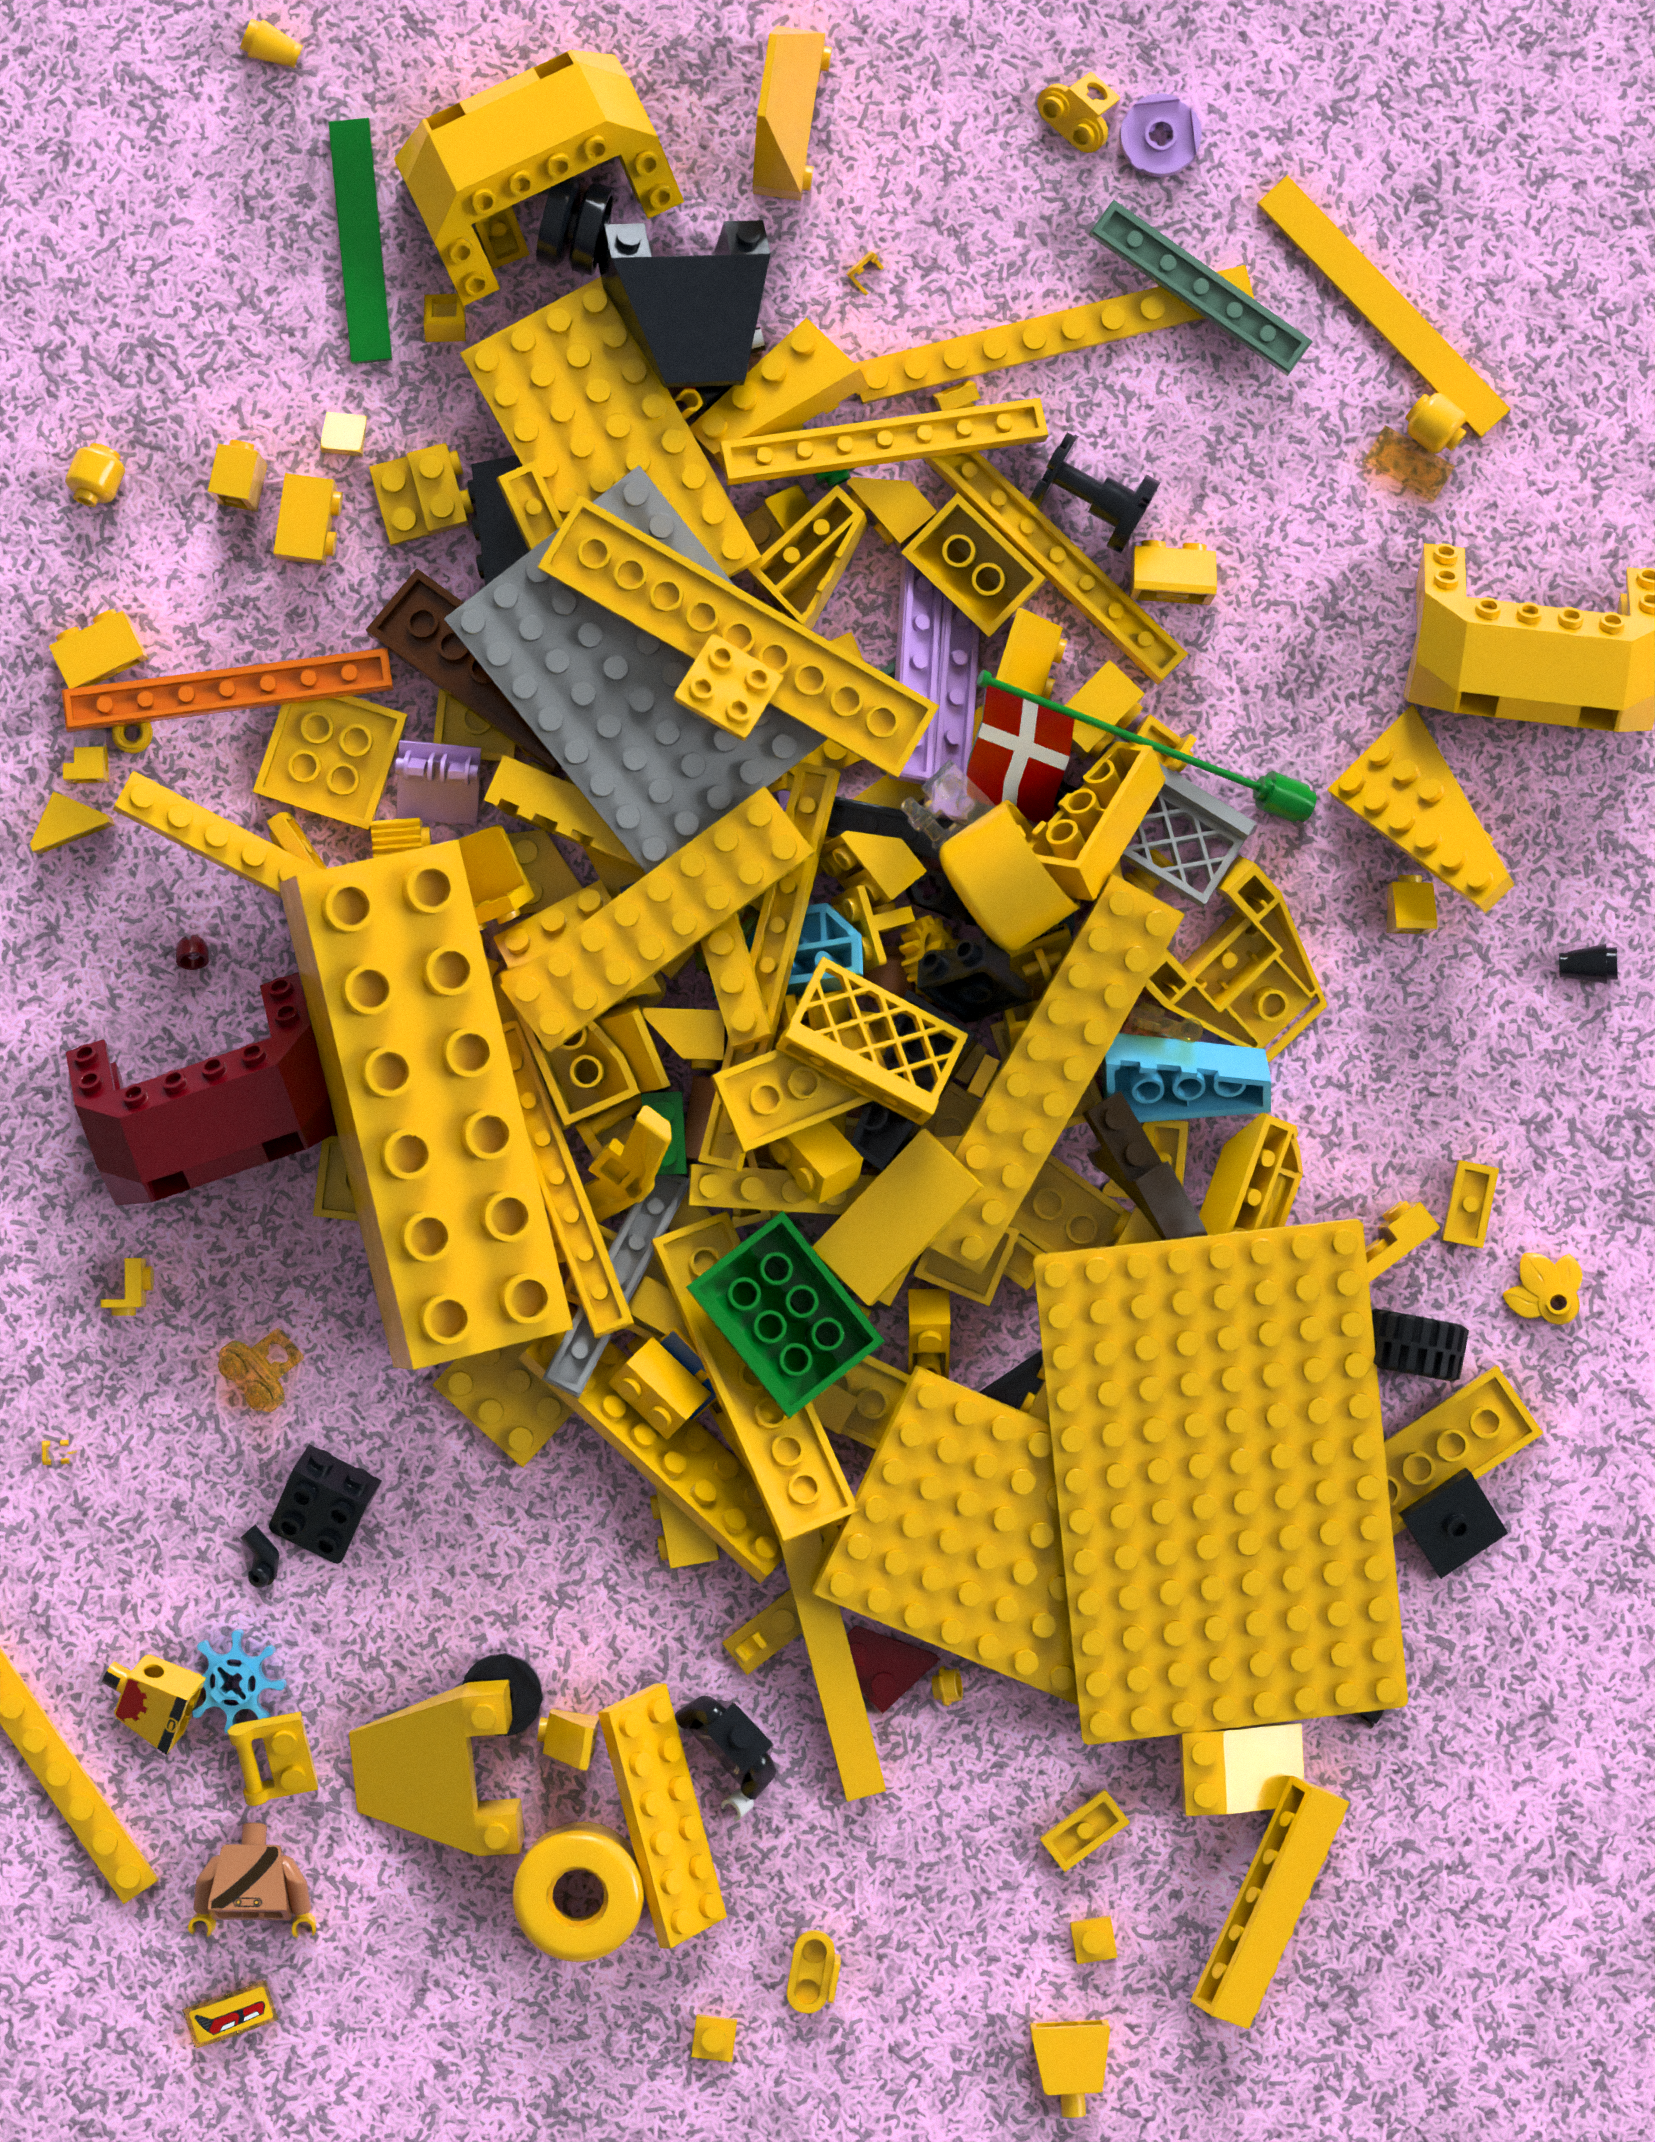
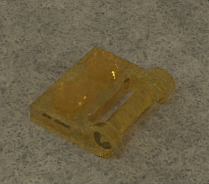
(1151, 1021)

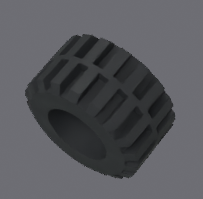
(1419, 1345)

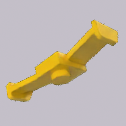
(628, 1170)

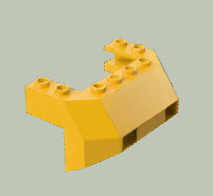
(523, 142)
(1532, 657)

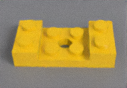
(1405, 1228)

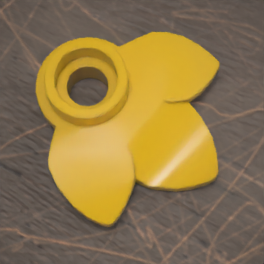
(1542, 1284)

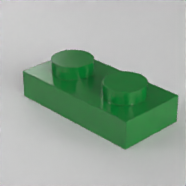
(670, 1107)

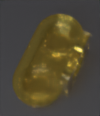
(254, 1372)

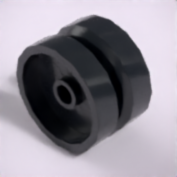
(574, 224)

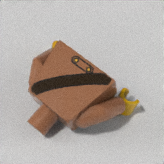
(251, 1884)

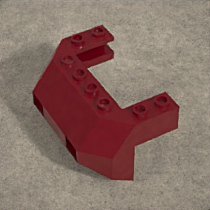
(208, 1115)

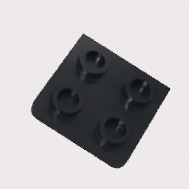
(323, 1504)

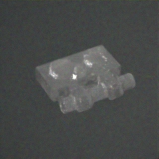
(949, 793)

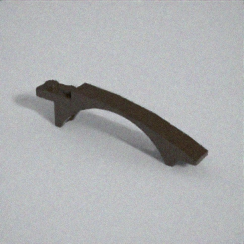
(1137, 1169)

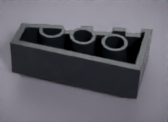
(494, 524)
(883, 1132)

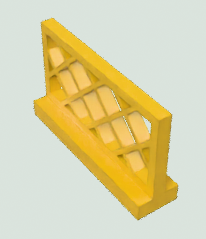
(862, 1073)

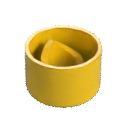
(1004, 879)
(586, 1848)

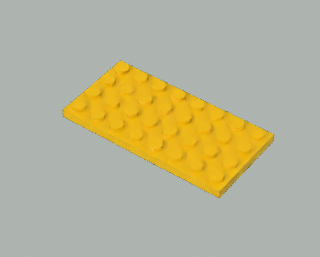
(592, 410)

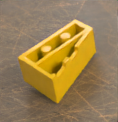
(811, 557)

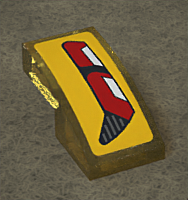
(230, 2014)

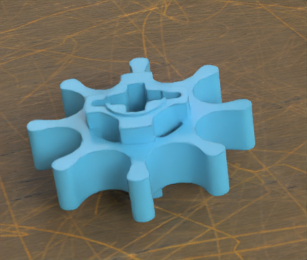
(248, 1697)

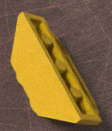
(1254, 1178)

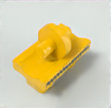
(1041, 955)

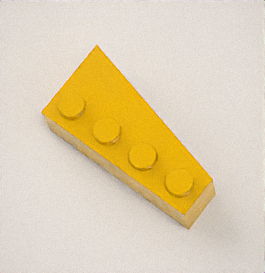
(781, 391)

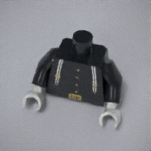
(734, 1744)

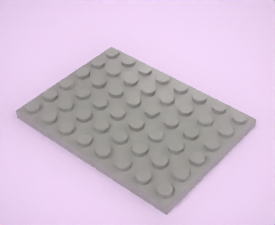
(606, 692)

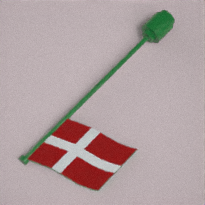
(1028, 744)

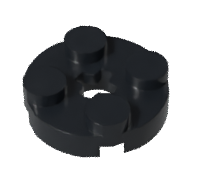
(523, 1681)

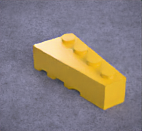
(554, 806)
(1098, 819)

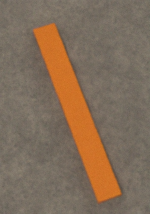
(227, 690)

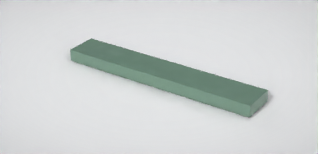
(1200, 287)

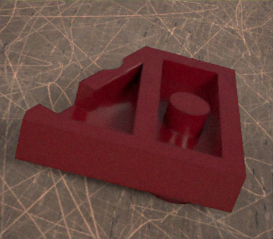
(886, 1665)

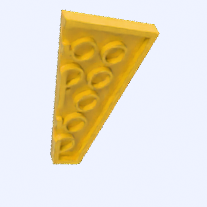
(1417, 804)

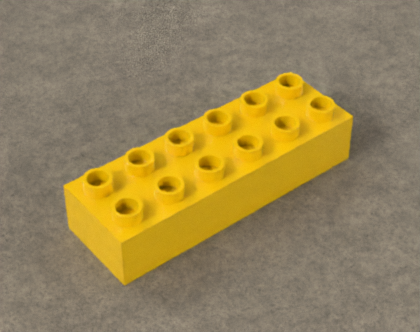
(425, 1105)

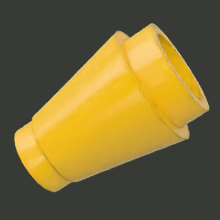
(270, 44)

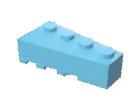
(1186, 1080)

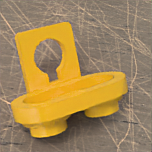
(1076, 114)
(813, 1972)

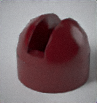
(186, 947)

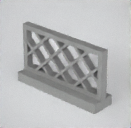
(1203, 812)

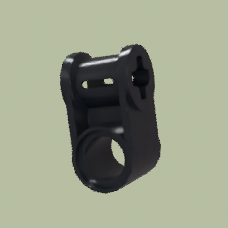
(943, 901)

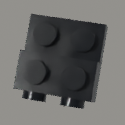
(972, 980)

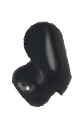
(265, 1558)

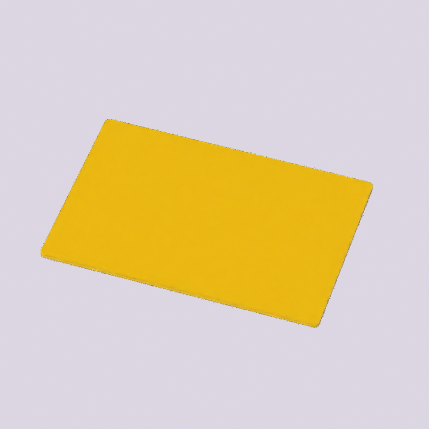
(1221, 1480)

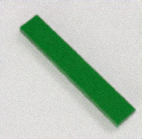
(360, 241)

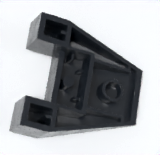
(689, 311)

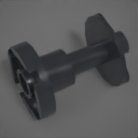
(1108, 500)

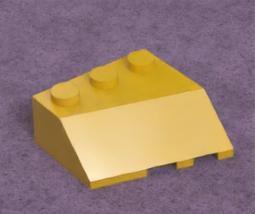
(541, 931)

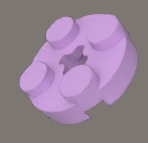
(1141, 122)

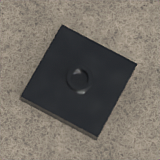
(1453, 1523)

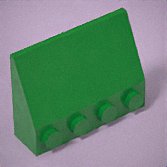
(785, 1314)

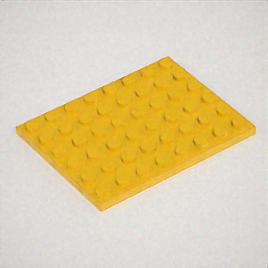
(961, 1535)

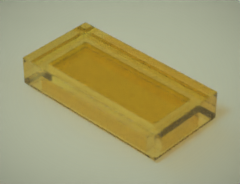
(1409, 463)

